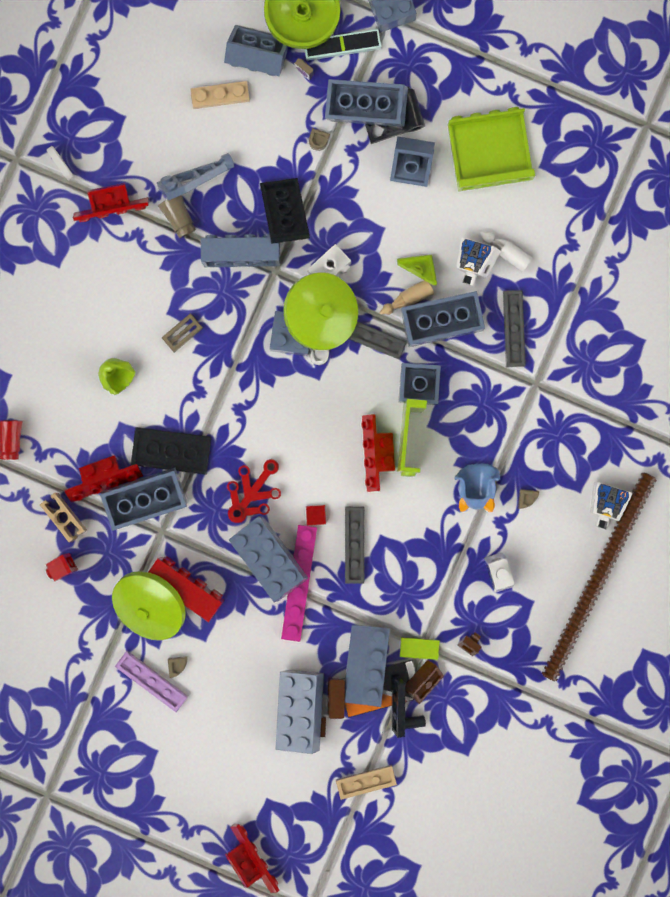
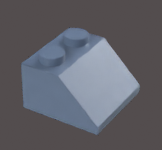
(412, 161)

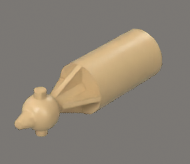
(409, 297)

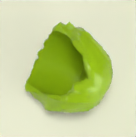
(115, 375)

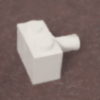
(332, 262)

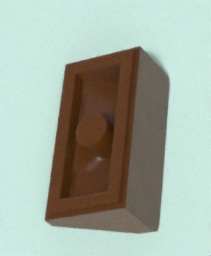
(423, 681)
(336, 698)

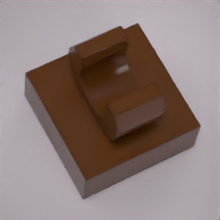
(470, 644)

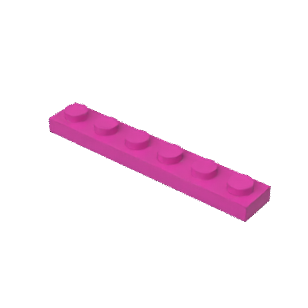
(297, 598)

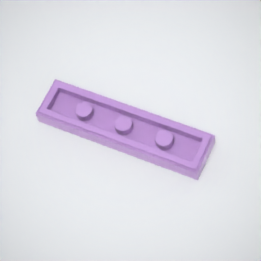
(151, 681)

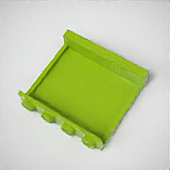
(490, 149)

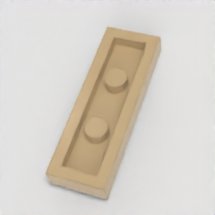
(220, 95)
(366, 782)

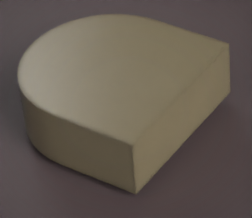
(318, 139)

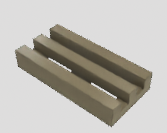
(187, 338)

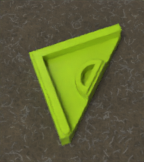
(420, 266)

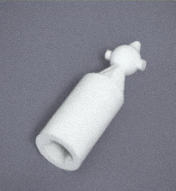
(508, 251)

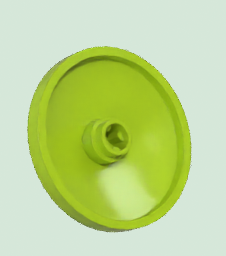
(302, 22)
(320, 311)
(148, 605)

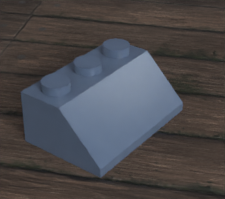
(255, 51)

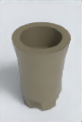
(177, 216)

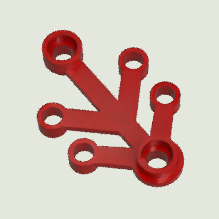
(251, 494)

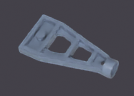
(172, 188)

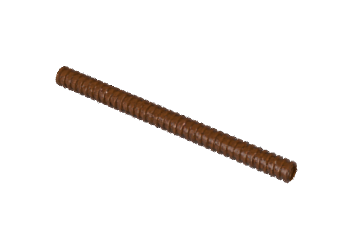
(598, 578)

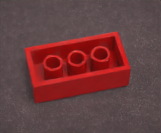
(192, 592)

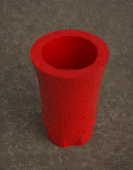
(10, 439)

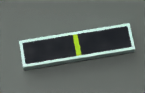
(346, 44)

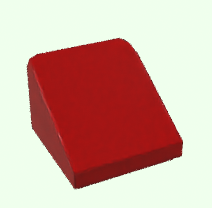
(315, 515)

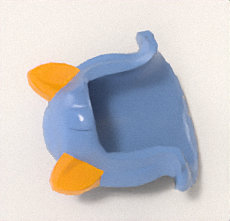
(477, 486)

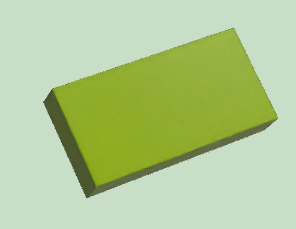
(419, 648)

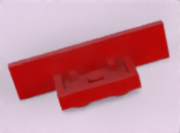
(109, 200)
(377, 452)
(102, 476)
(248, 863)

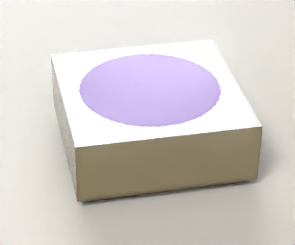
(304, 68)

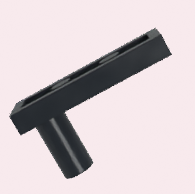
(399, 722)

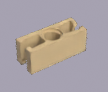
(72, 518)

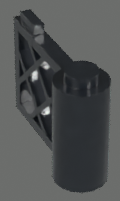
(413, 120)

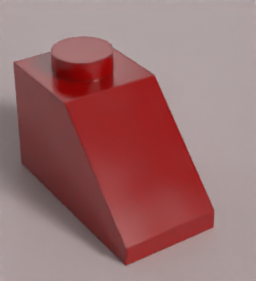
(61, 567)

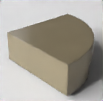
(527, 498)
(176, 666)

